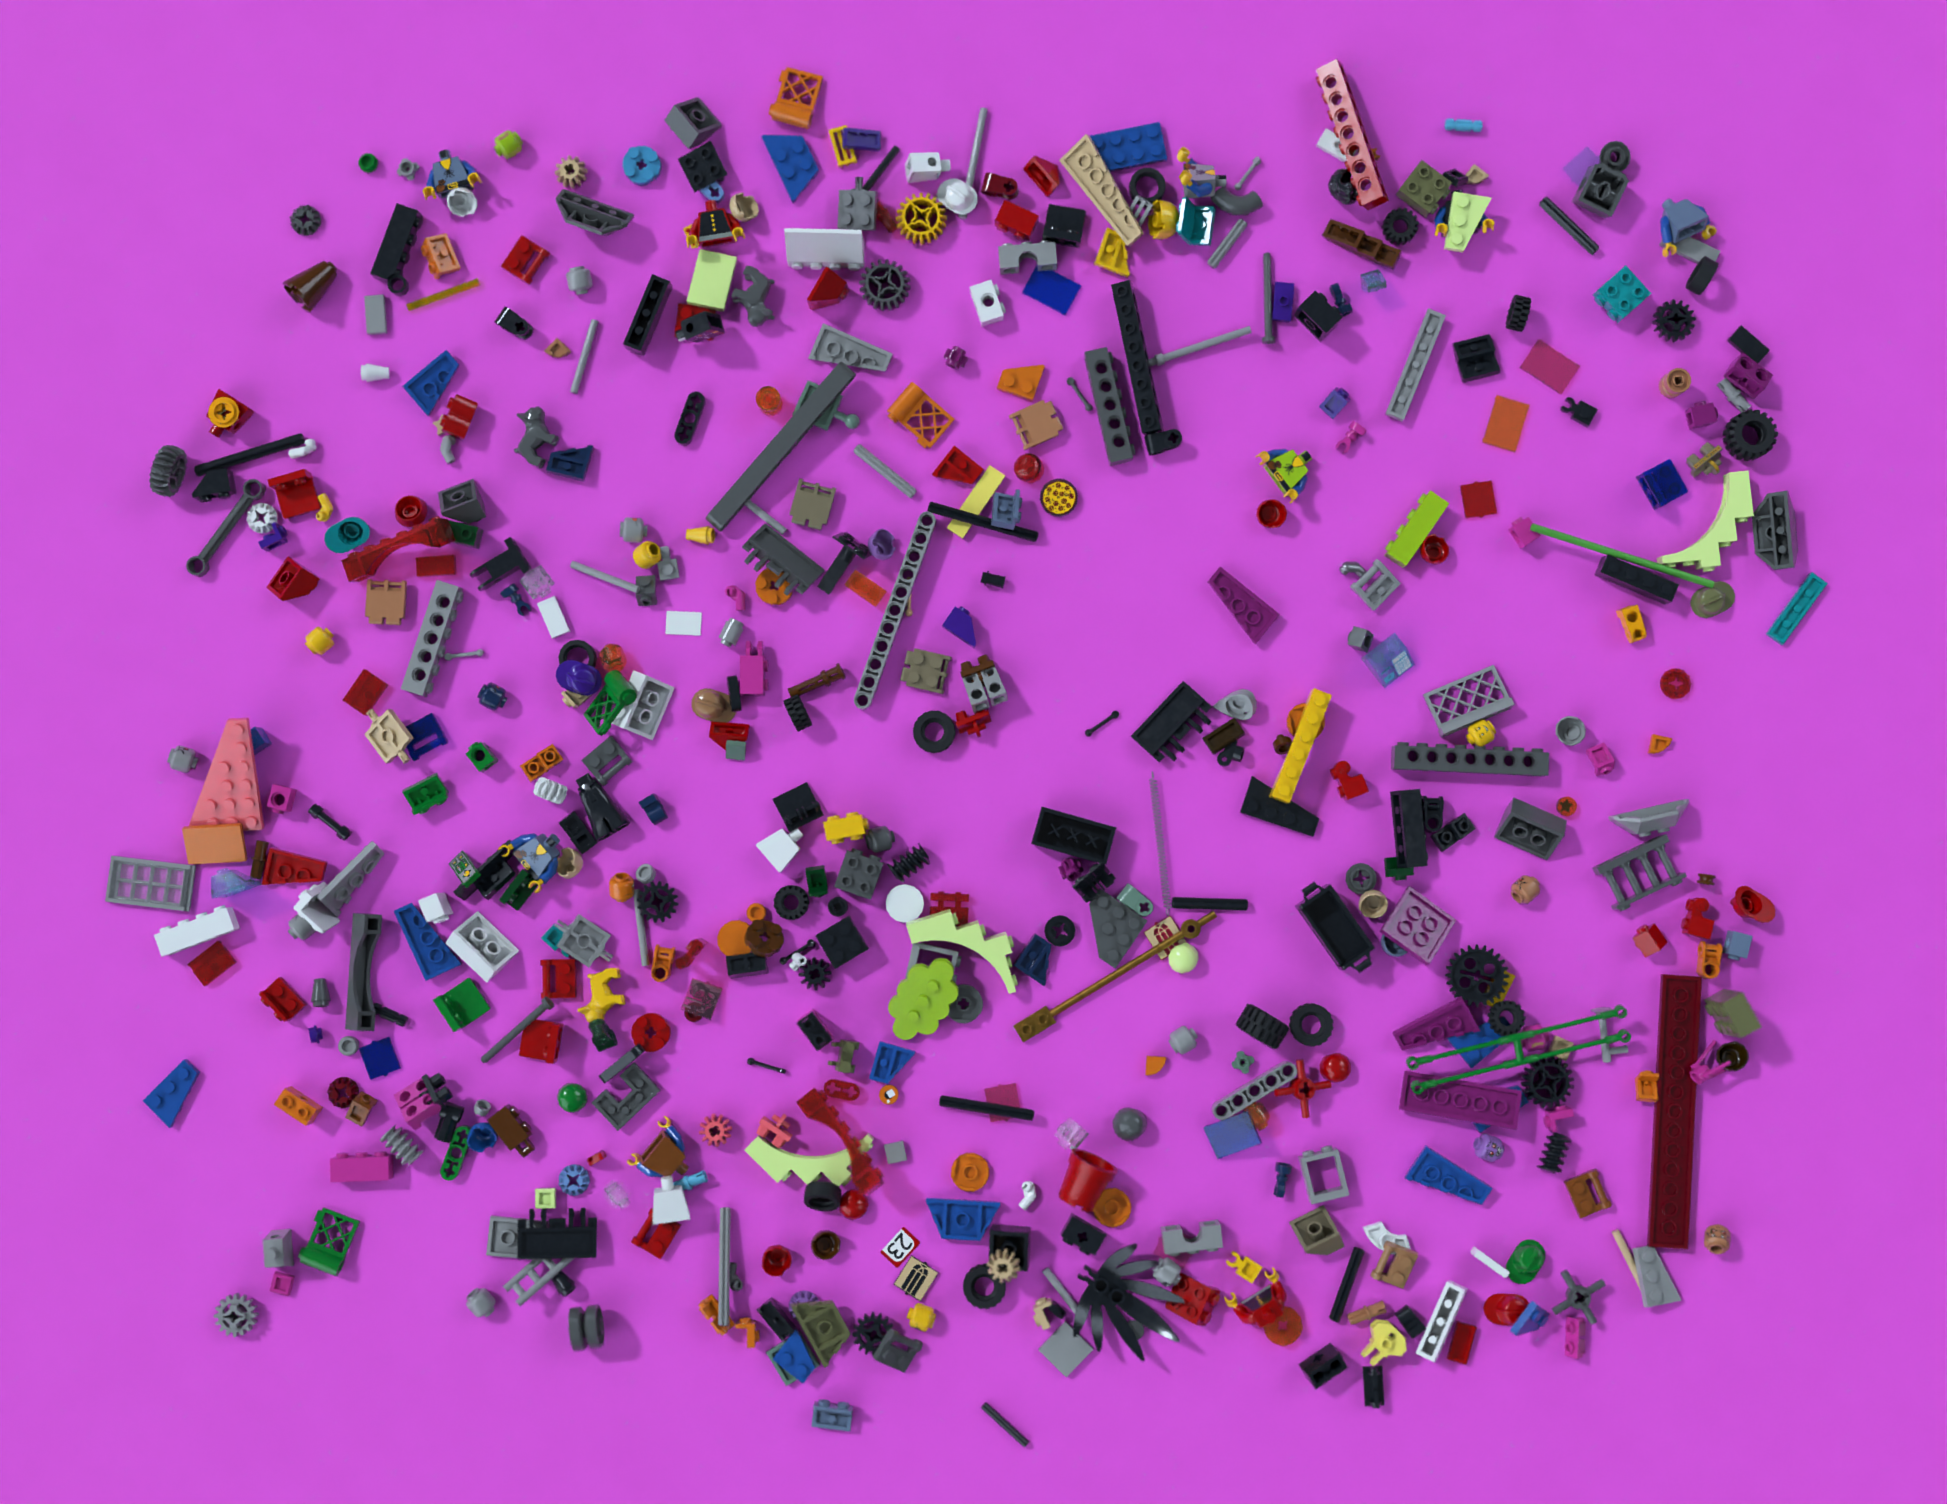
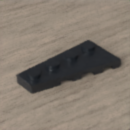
(1289, 815)

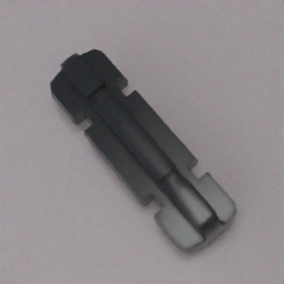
(390, 1015)

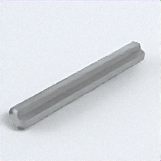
(885, 471)

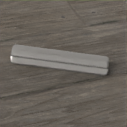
(1227, 243)

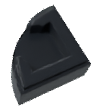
(1057, 1310)

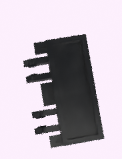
(1170, 721)
(557, 1239)

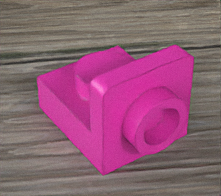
(1601, 759)

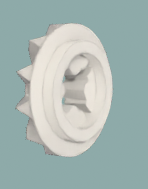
(252, 517)

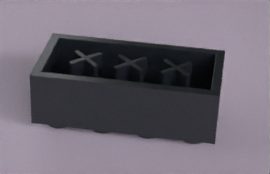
(1073, 835)

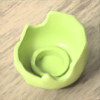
(1183, 958)

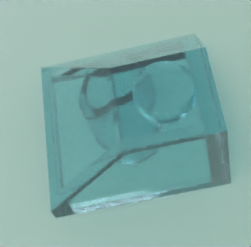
(230, 882)

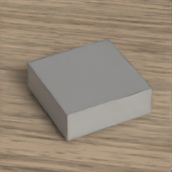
(895, 1152)

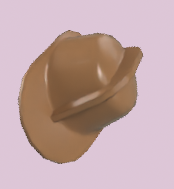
(712, 705)

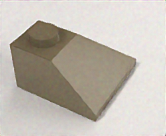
(1317, 1232)

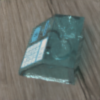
(1388, 660)

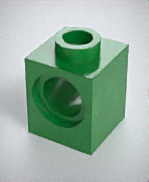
(487, 762)

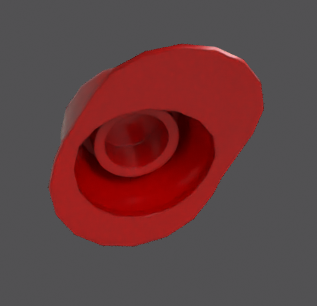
(1753, 904)
(1504, 1308)

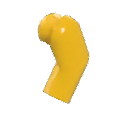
(326, 509)

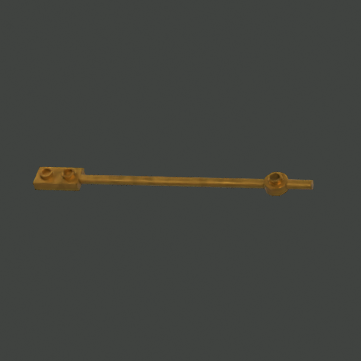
(1044, 1018)

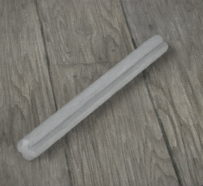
(724, 1266)

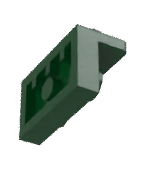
(519, 890)

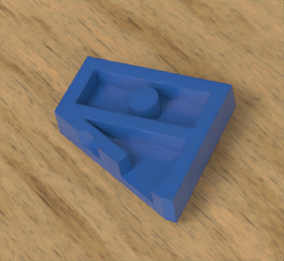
(889, 1061)
(1530, 1320)

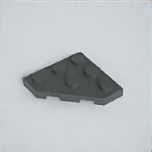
(1114, 927)

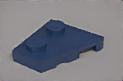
(570, 463)
(1034, 959)

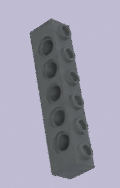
(1115, 454)

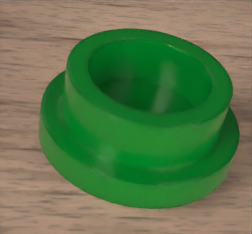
(368, 163)

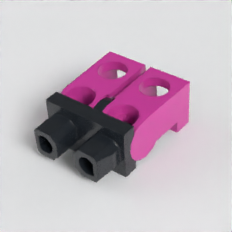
(814, 1030)
(423, 1099)

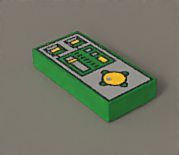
(464, 869)

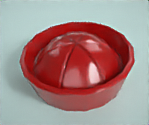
(410, 517)

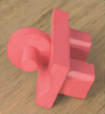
(767, 1125)

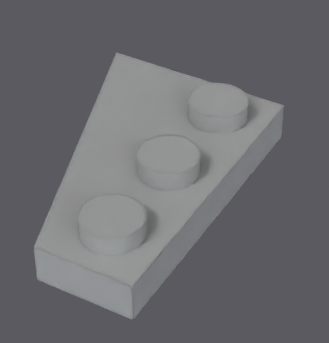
(1653, 1278)

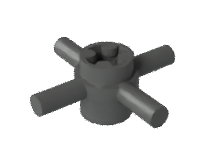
(1581, 1303)

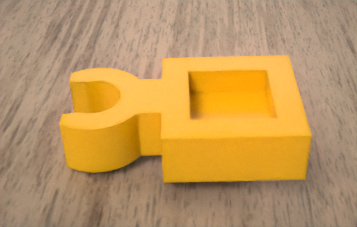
(1246, 1268)

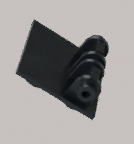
(702, 167)
(798, 807)
(1097, 873)

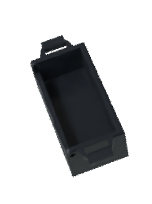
(1335, 927)

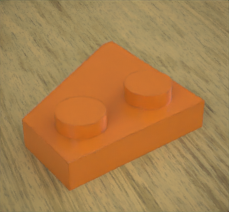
(1021, 381)

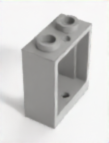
(915, 953)
(1328, 1194)

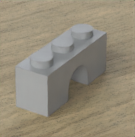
(1011, 255)
(1208, 1239)

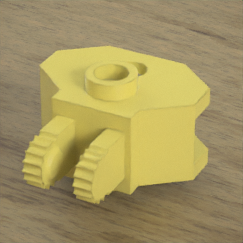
(1383, 1342)

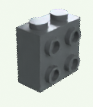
(859, 873)

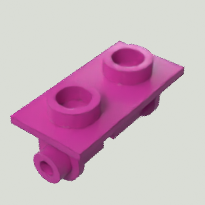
(1573, 1344)

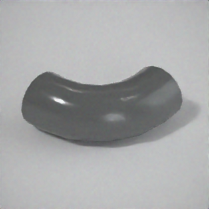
(1236, 204)

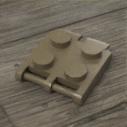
(812, 505)
(925, 670)

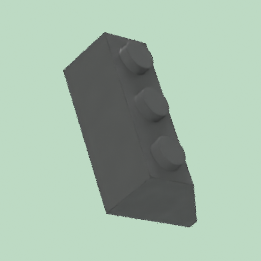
(1530, 828)

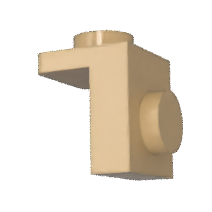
(1040, 1317)

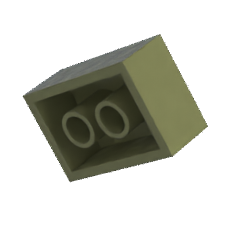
(1732, 1013)

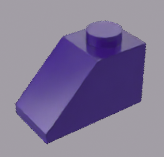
(960, 625)

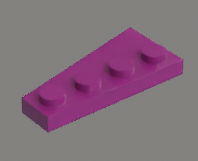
(1245, 606)
(1444, 1022)

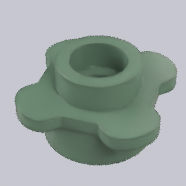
(1242, 1057)

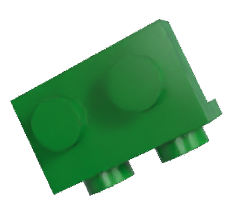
(426, 794)

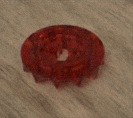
(1669, 689)

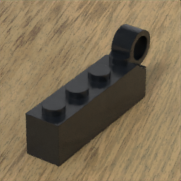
(396, 247)

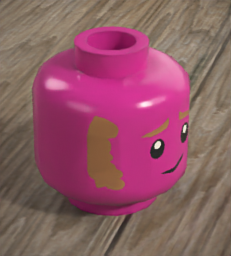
(1537, 1042)

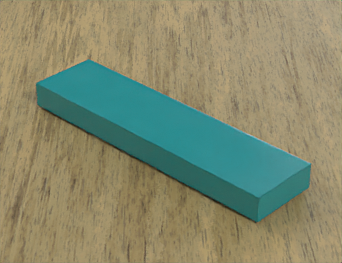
(1796, 608)

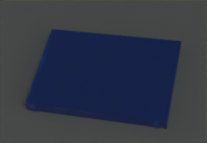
(1051, 290)
(1232, 1135)

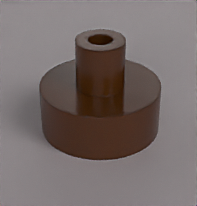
(1282, 744)

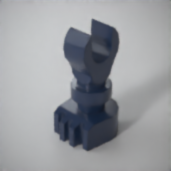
(1339, 300)
(511, 591)
(1283, 1169)

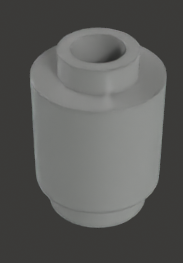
(731, 632)

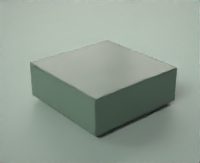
(735, 750)

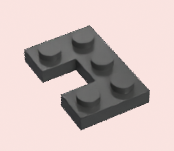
(621, 1112)

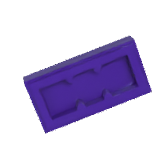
(861, 139)
(1282, 301)

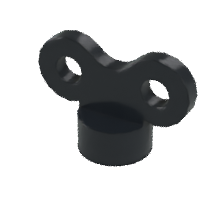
(1231, 752)

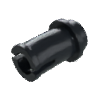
(992, 579)

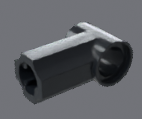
(448, 1122)

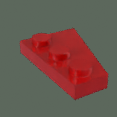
(290, 867)

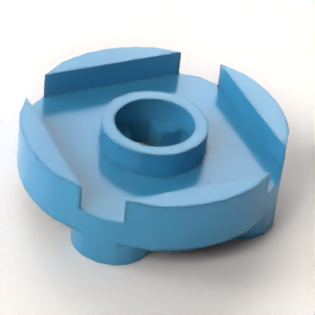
(647, 174)

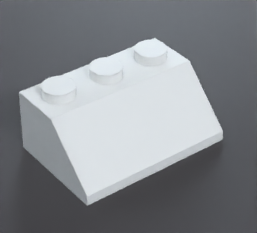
(649, 707)
(481, 946)

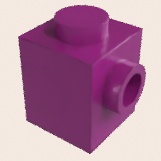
(1701, 415)

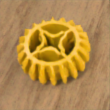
(915, 223)

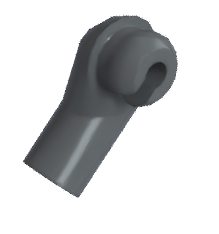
(735, 1282)

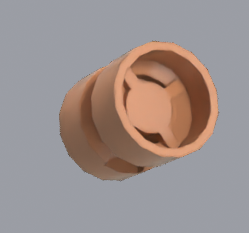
(1674, 383)

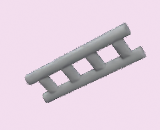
(539, 1282)

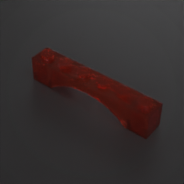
(366, 563)
(863, 1173)

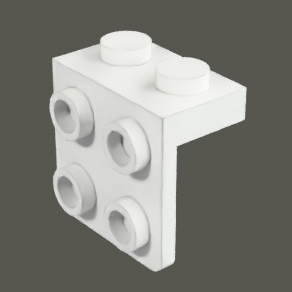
(314, 910)

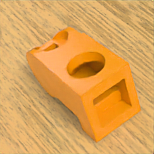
(1632, 623)

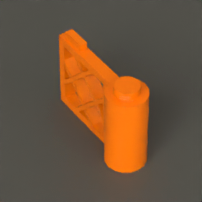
(795, 112)
(905, 407)

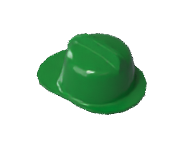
(1525, 1261)

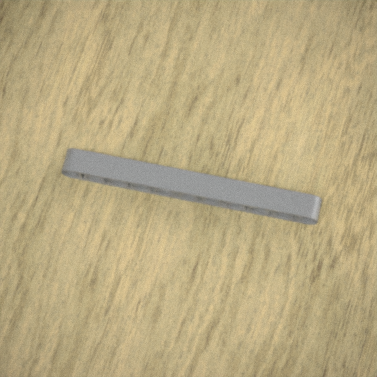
(894, 600)

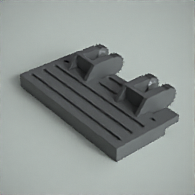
(782, 557)

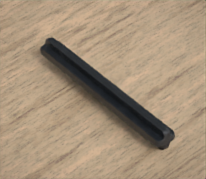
(987, 1108)

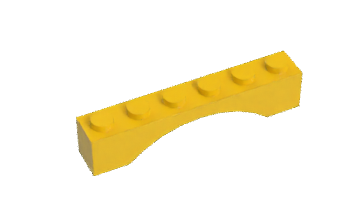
(1301, 745)

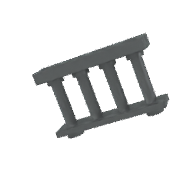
(1623, 861)

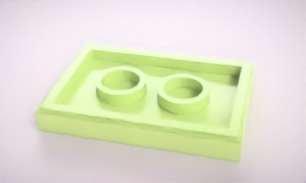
(711, 280)

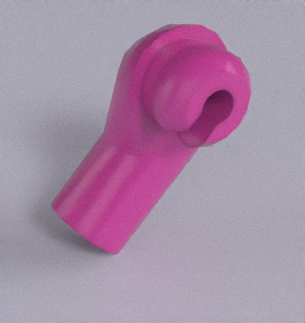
(738, 595)

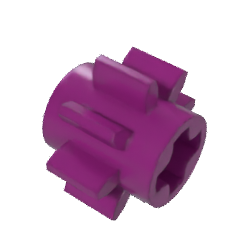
(955, 357)
(1070, 869)

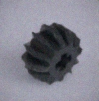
(811, 967)

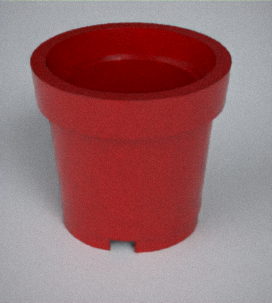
(1085, 1179)

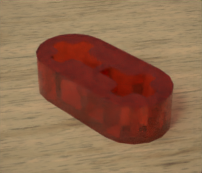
(843, 1085)

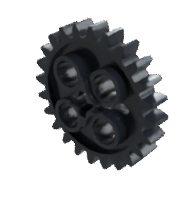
(1472, 992)

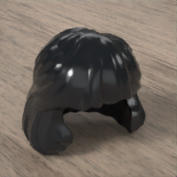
(1341, 187)

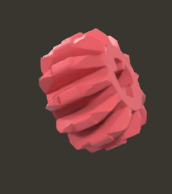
(711, 1124)

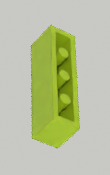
(1416, 529)

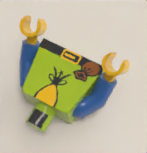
(1286, 470)

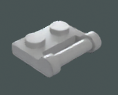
(1379, 589)

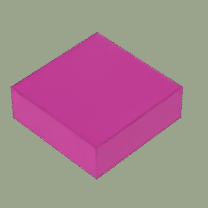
(282, 1283)

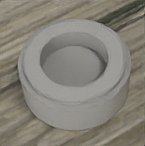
(645, 873)
(348, 1045)

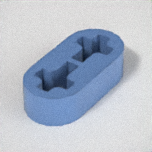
(708, 194)

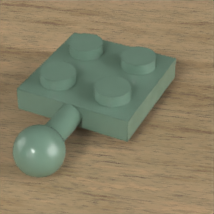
(851, 421)

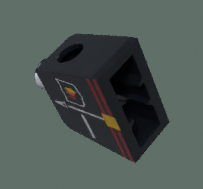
(700, 327)

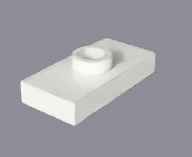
(1330, 143)

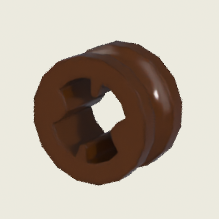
(1706, 879)

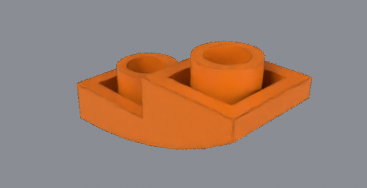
(541, 763)

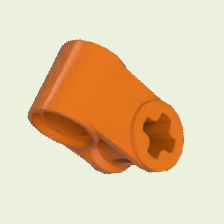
(1708, 958)
(663, 961)

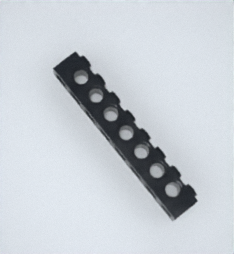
(1137, 357)

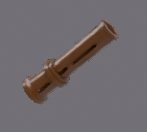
(827, 680)

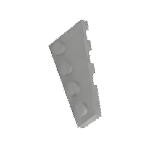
(839, 347)
(345, 882)

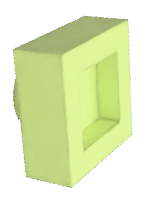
(545, 1198)

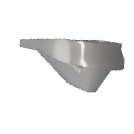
(1237, 704)

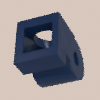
(653, 809)

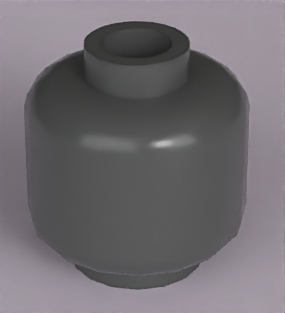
(879, 839)

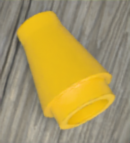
(702, 535)

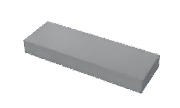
(1694, 249)

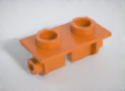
(709, 1309)

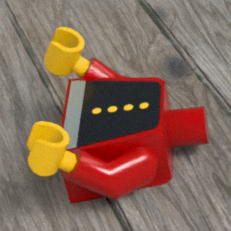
(714, 227)
(1262, 1306)

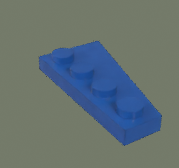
(427, 946)
(1439, 1172)

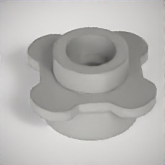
(405, 163)

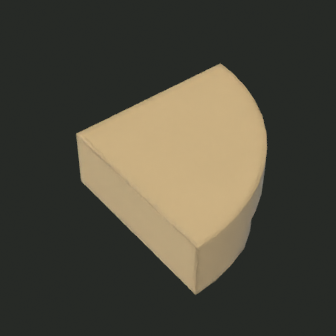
(1476, 175)

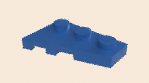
(171, 1093)

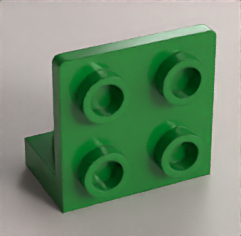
(462, 1005)

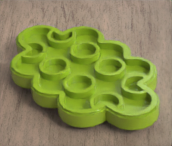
(923, 999)

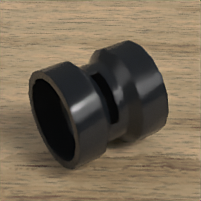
(840, 905)

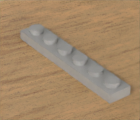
(1415, 364)

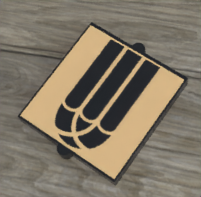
(915, 1278)

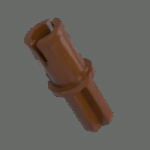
(259, 859)

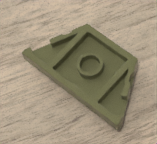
(822, 1326)

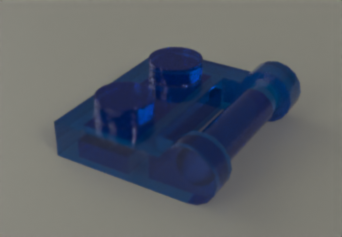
(422, 730)

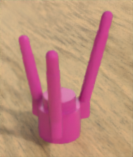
(1702, 1073)

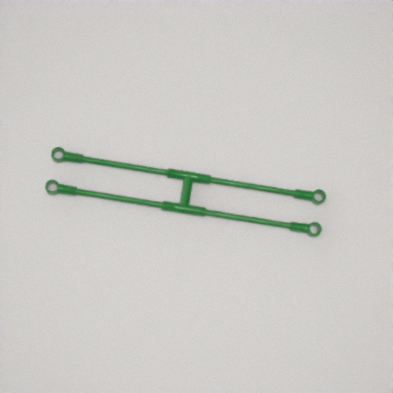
(1516, 1039)

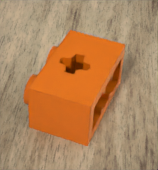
(298, 1105)

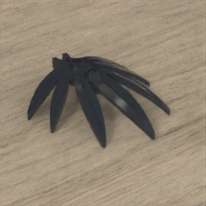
(1110, 1290)

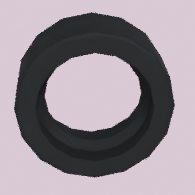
(1147, 172)
(1701, 275)
(578, 643)
(822, 1196)

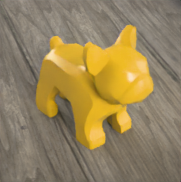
(602, 995)

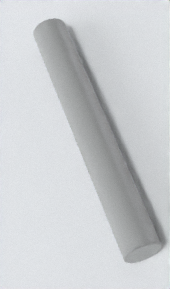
(766, 517)
(1060, 1289)

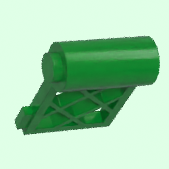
(619, 693)
(323, 1257)

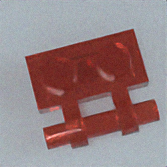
(961, 912)

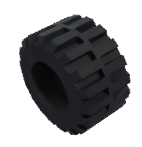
(1760, 424)
(1262, 1026)

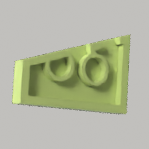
(1463, 219)

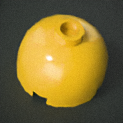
(1163, 219)

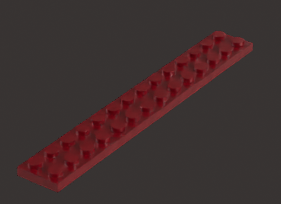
(1674, 1112)

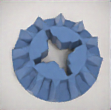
(583, 1180)

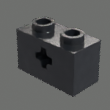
(1077, 1225)
(1323, 1366)

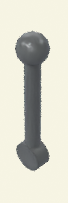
(1070, 381)

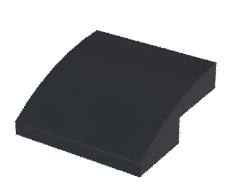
(1476, 358)

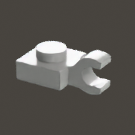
(668, 567)

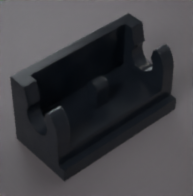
(746, 965)
(776, 1318)

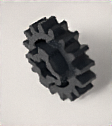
(1679, 314)
(648, 904)
(866, 1329)

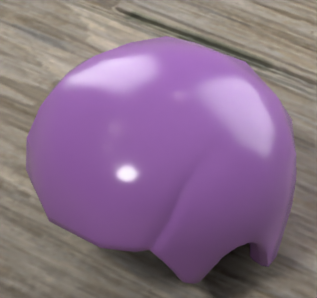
(881, 544)

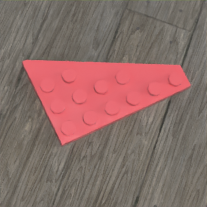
(231, 784)

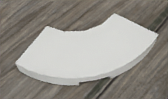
(1379, 1234)

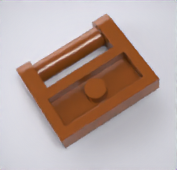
(1581, 1195)

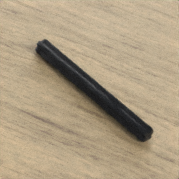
(250, 454)
(980, 521)

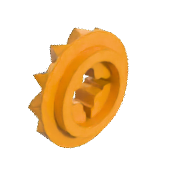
(218, 406)

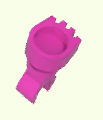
(1356, 429)

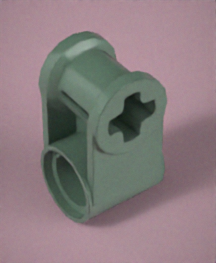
(1132, 898)

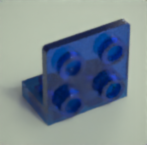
(1662, 484)

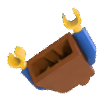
(663, 1154)

